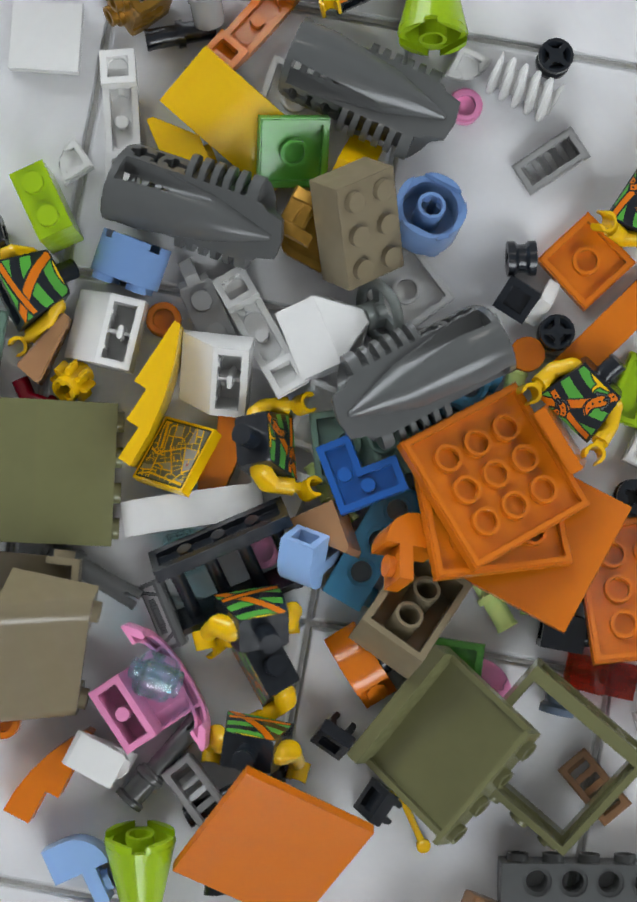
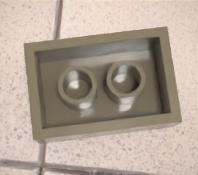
(357, 223)
(407, 623)

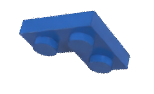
(355, 485)

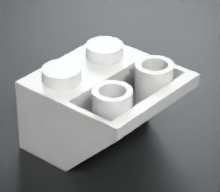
(107, 330)
(216, 372)

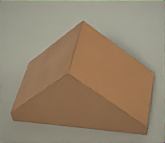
(328, 521)

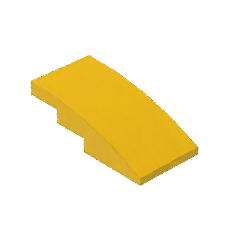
(220, 108)
(159, 380)

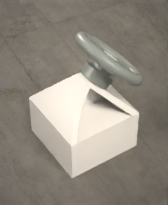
(327, 328)

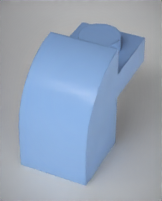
(305, 556)
(78, 856)

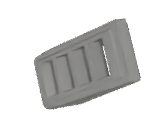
(577, 146)
(179, 770)

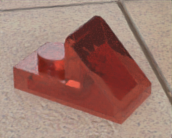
(611, 679)

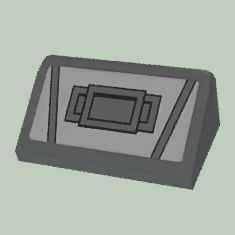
(163, 613)

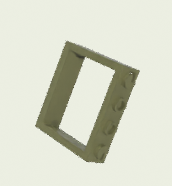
(525, 812)

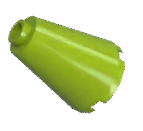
(432, 26)
(140, 859)

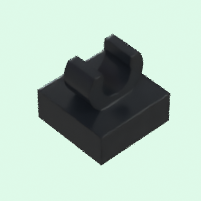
(517, 299)
(333, 738)
(376, 802)

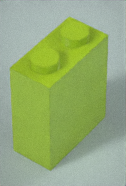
(46, 207)

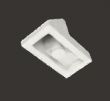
(99, 759)

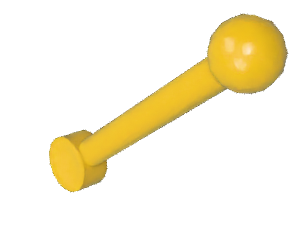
(422, 844)

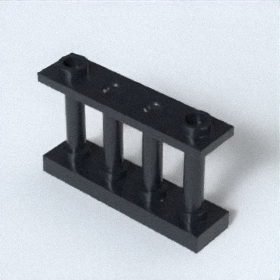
(214, 542)

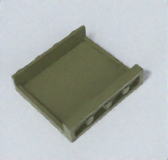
(59, 471)
(445, 743)

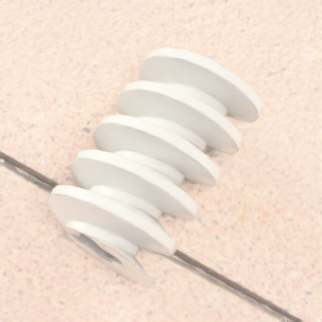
(523, 87)

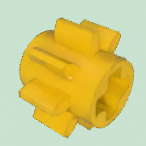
(73, 381)

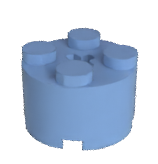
(430, 213)
(131, 261)

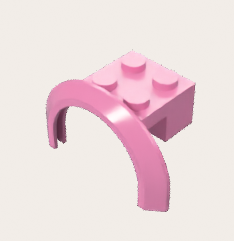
(138, 719)

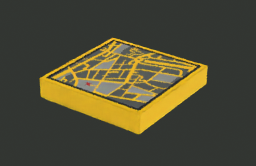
(177, 456)

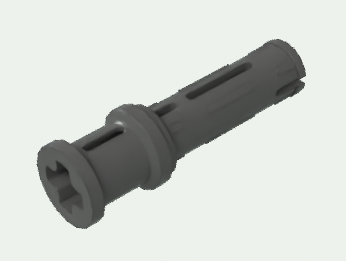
(96, 575)
(149, 775)

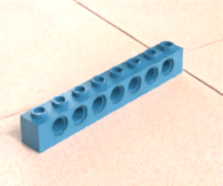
(340, 582)

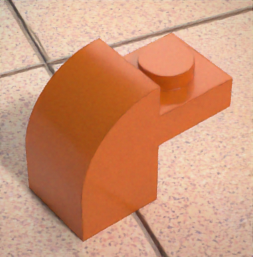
(400, 545)
(360, 667)

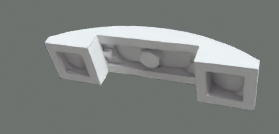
(120, 103)
(255, 321)
(179, 512)

